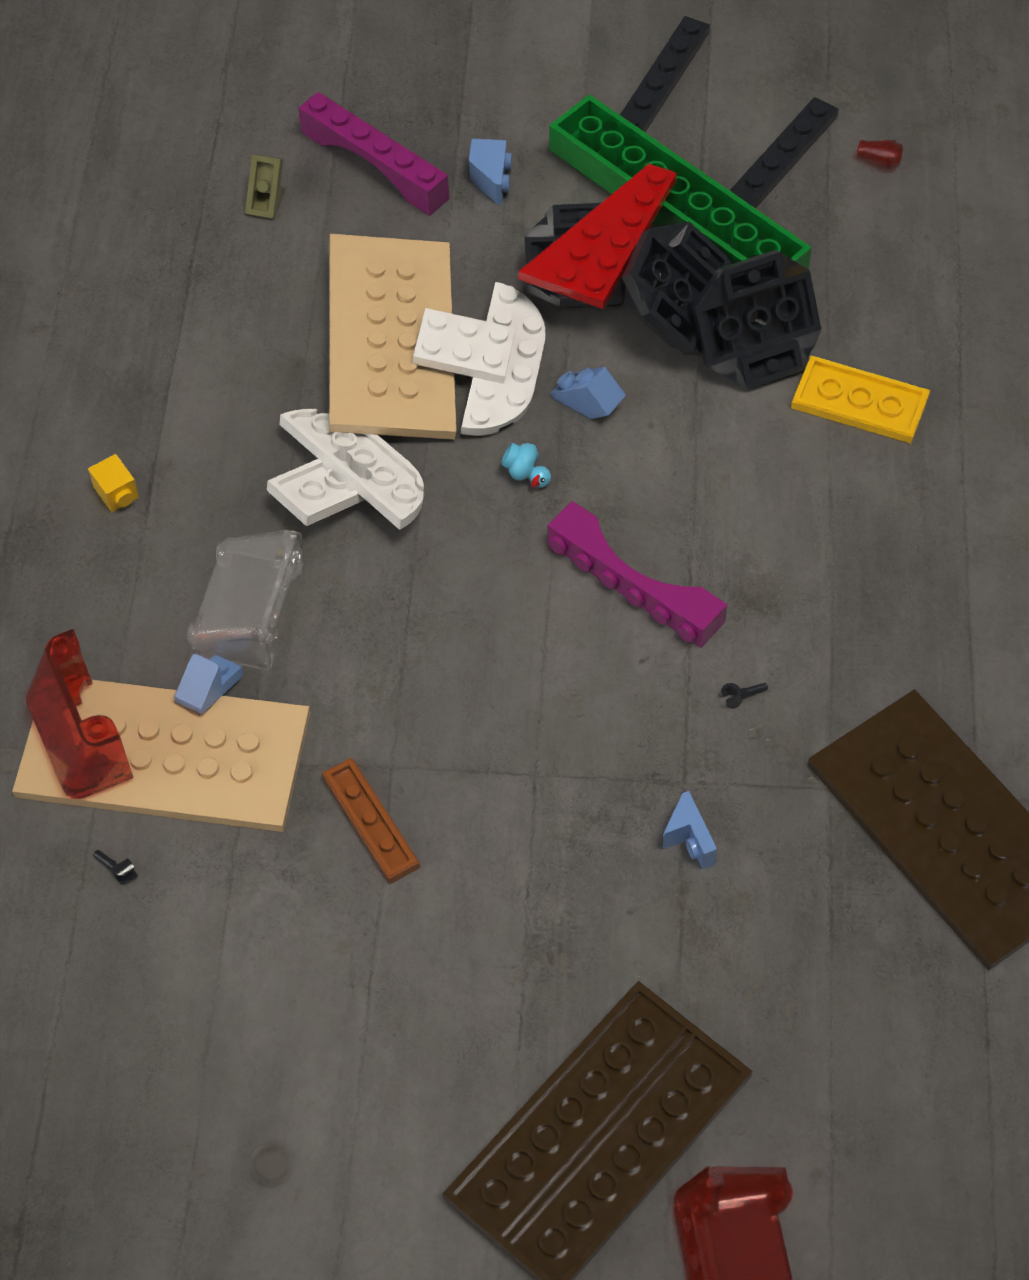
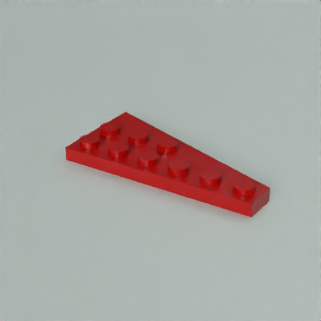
(597, 249)

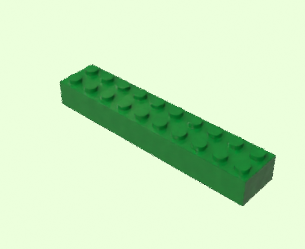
(615, 150)

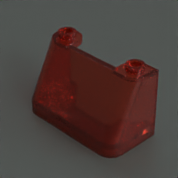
(83, 752)
(733, 1224)

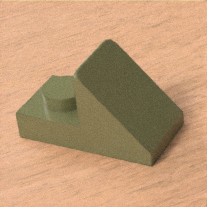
(264, 186)

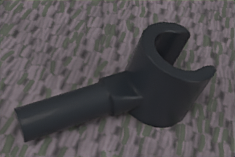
(732, 688)
(123, 871)

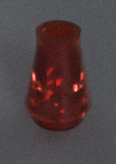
(882, 152)

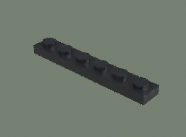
(665, 72)
(785, 152)

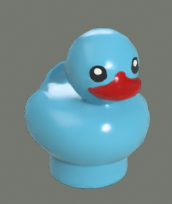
(520, 463)

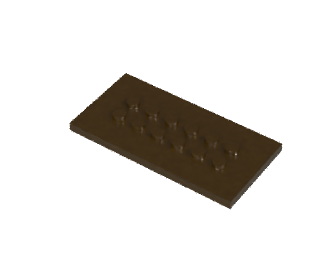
(938, 821)
(597, 1136)

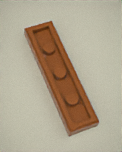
(371, 820)

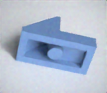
(206, 681)
(689, 826)

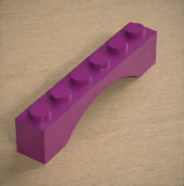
(413, 176)
(685, 609)

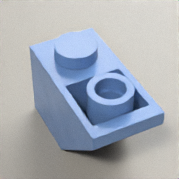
(488, 167)
(589, 392)

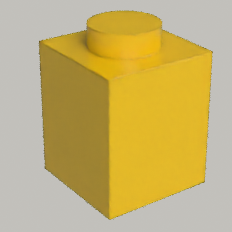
(113, 483)

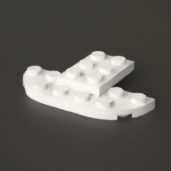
(496, 352)
(346, 473)

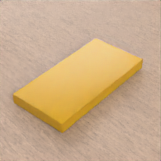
(860, 399)

